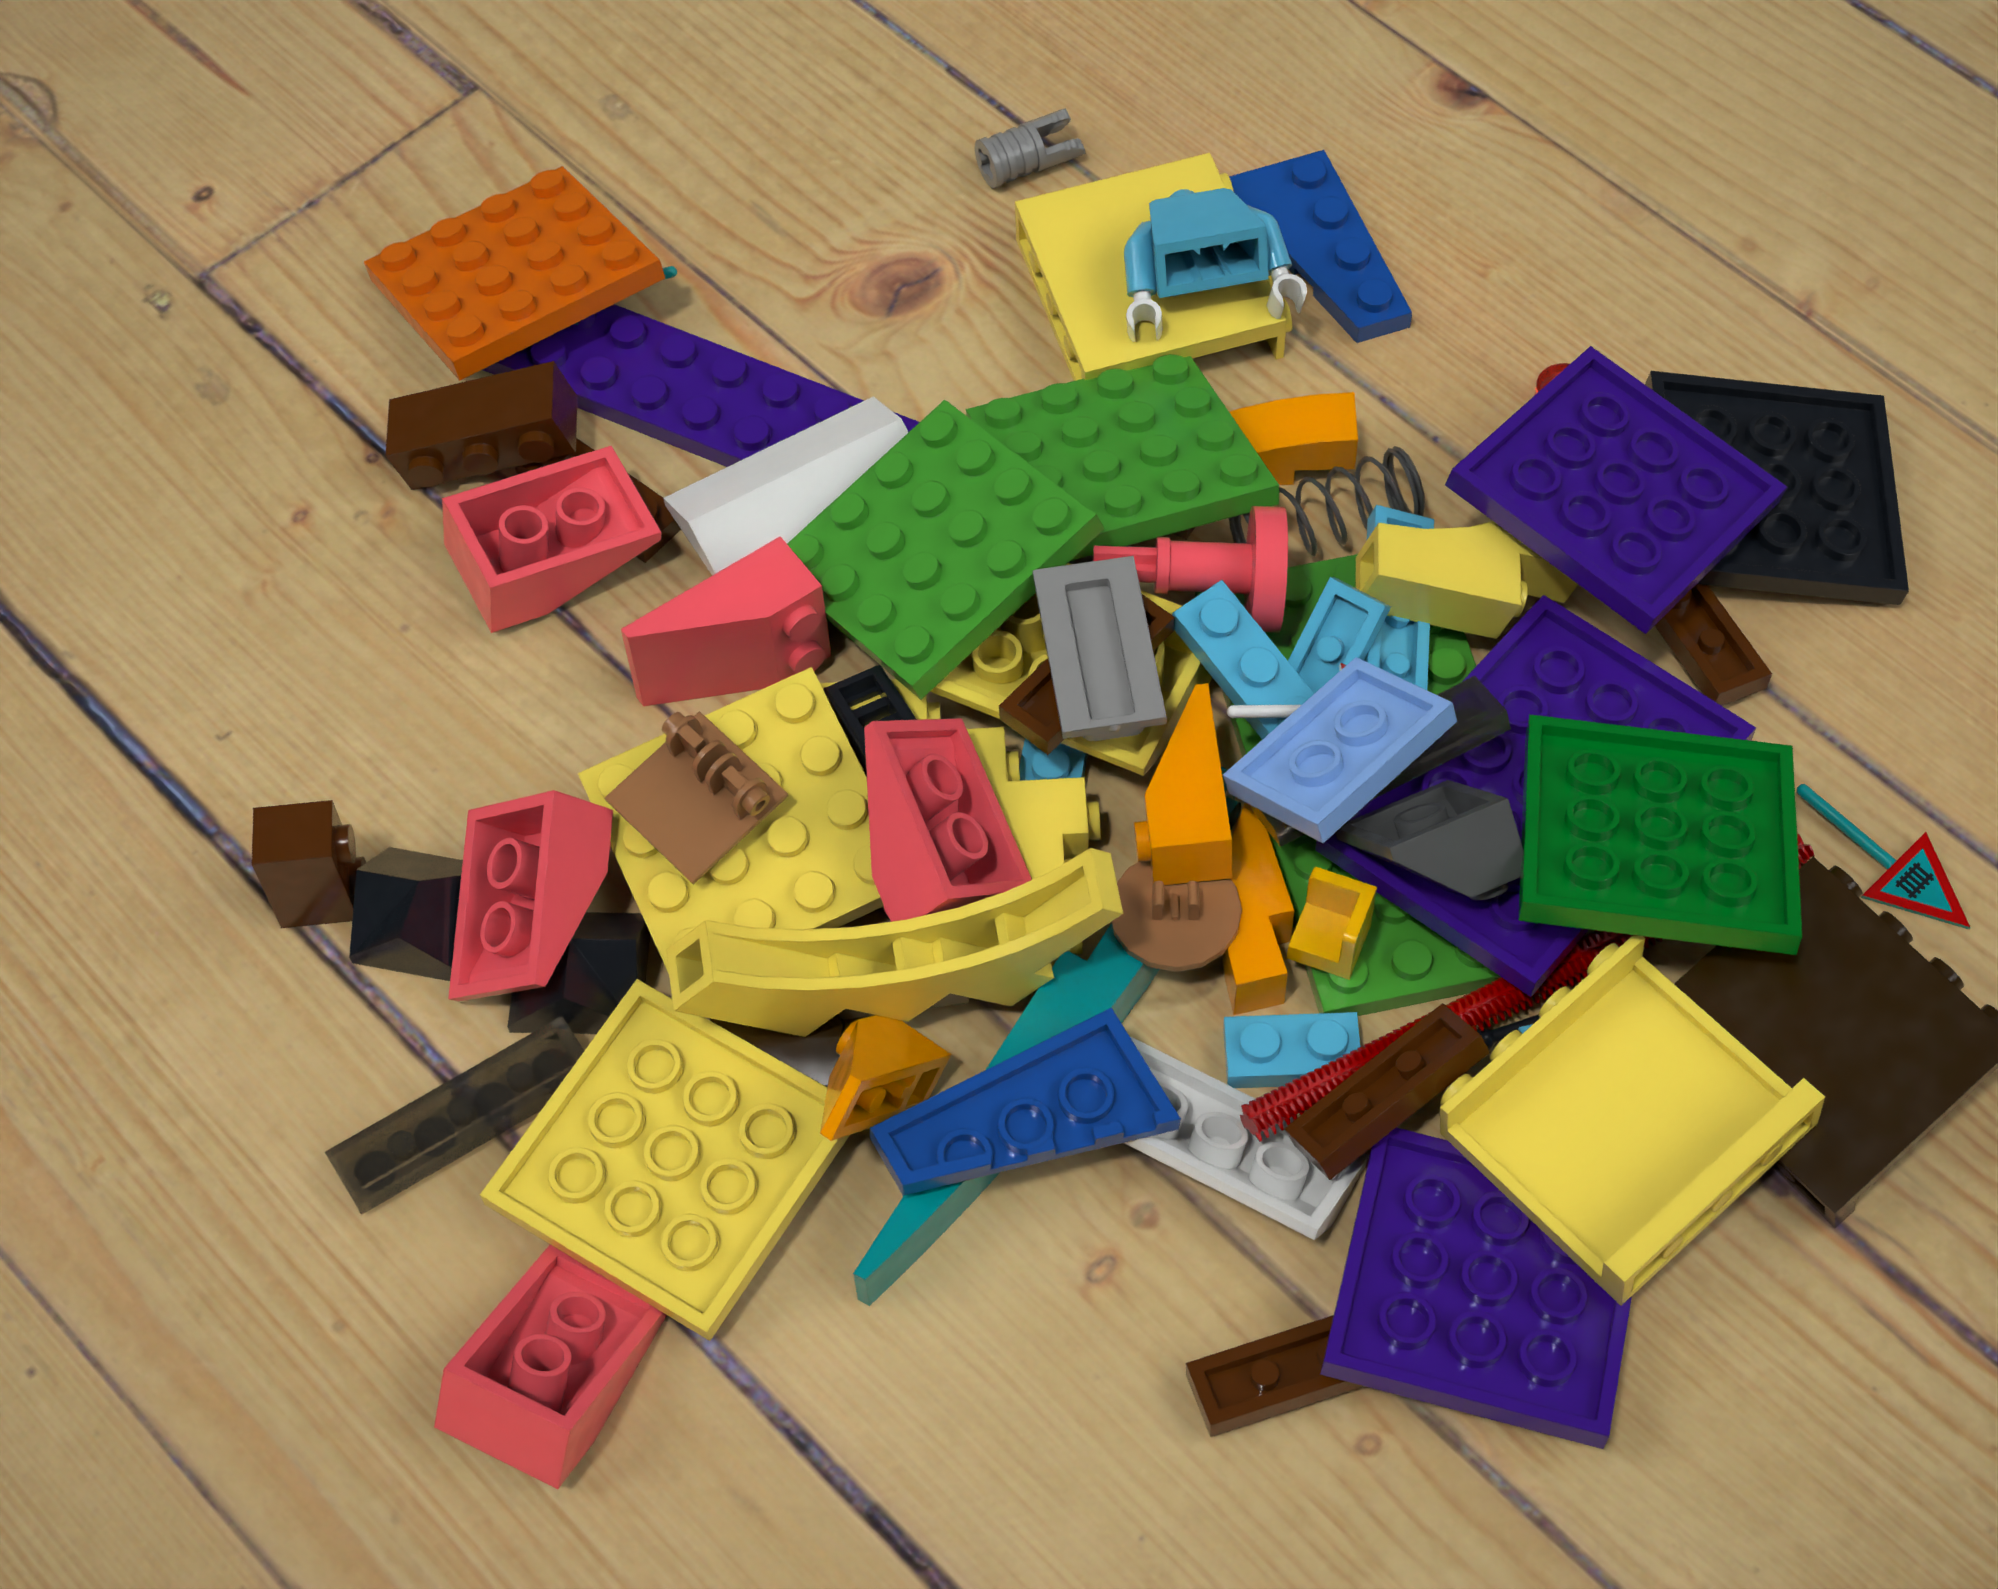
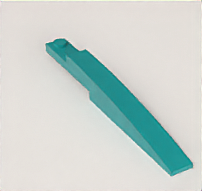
(1072, 996)

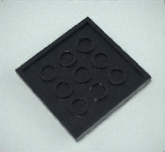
(1840, 511)

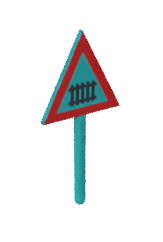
(1910, 883)

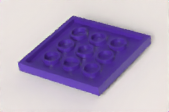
(1616, 488)
(1470, 1301)

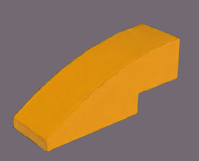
(1302, 433)
(1253, 961)

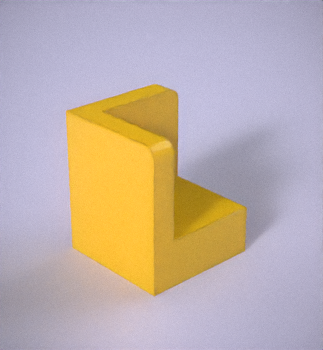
(1333, 923)

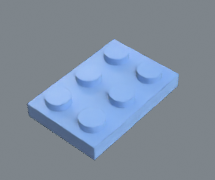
(1340, 749)

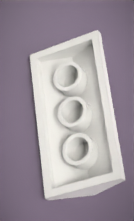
(782, 485)
(1228, 1158)

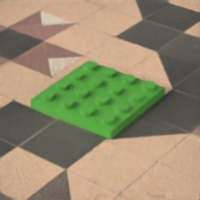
(1137, 449)
(939, 546)

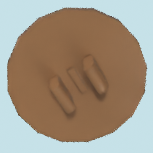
(1176, 923)

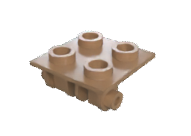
(695, 795)

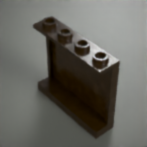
(1862, 1024)

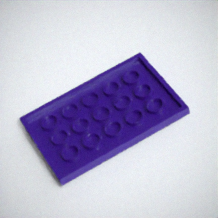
(1543, 668)

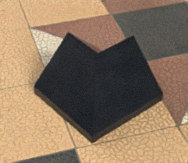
(406, 913)
(590, 977)

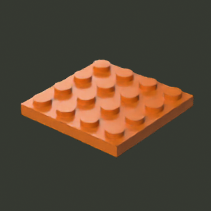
(513, 271)

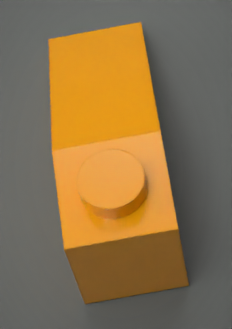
(1186, 803)
(879, 1074)

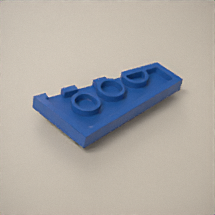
(1328, 243)
(1038, 1106)

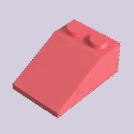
(545, 535)
(731, 631)
(934, 820)
(525, 890)
(546, 1368)

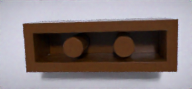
(482, 426)

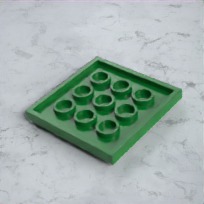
(1660, 835)

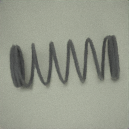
(1391, 486)

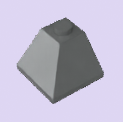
(1445, 836)

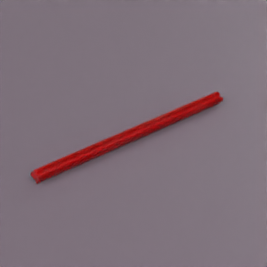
(1473, 1008)

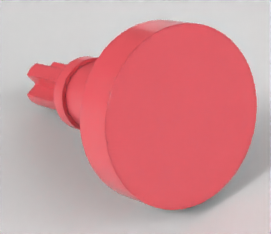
(1247, 568)

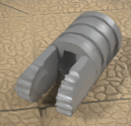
(1022, 150)

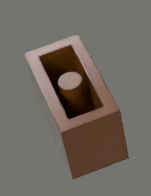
(305, 862)

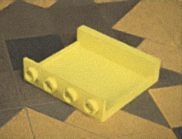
(1077, 263)
(1624, 1119)

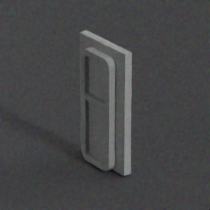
(1099, 649)

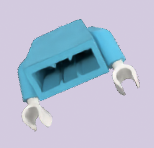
(1205, 245)

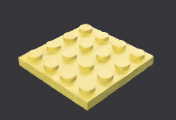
(800, 863)
(669, 1159)

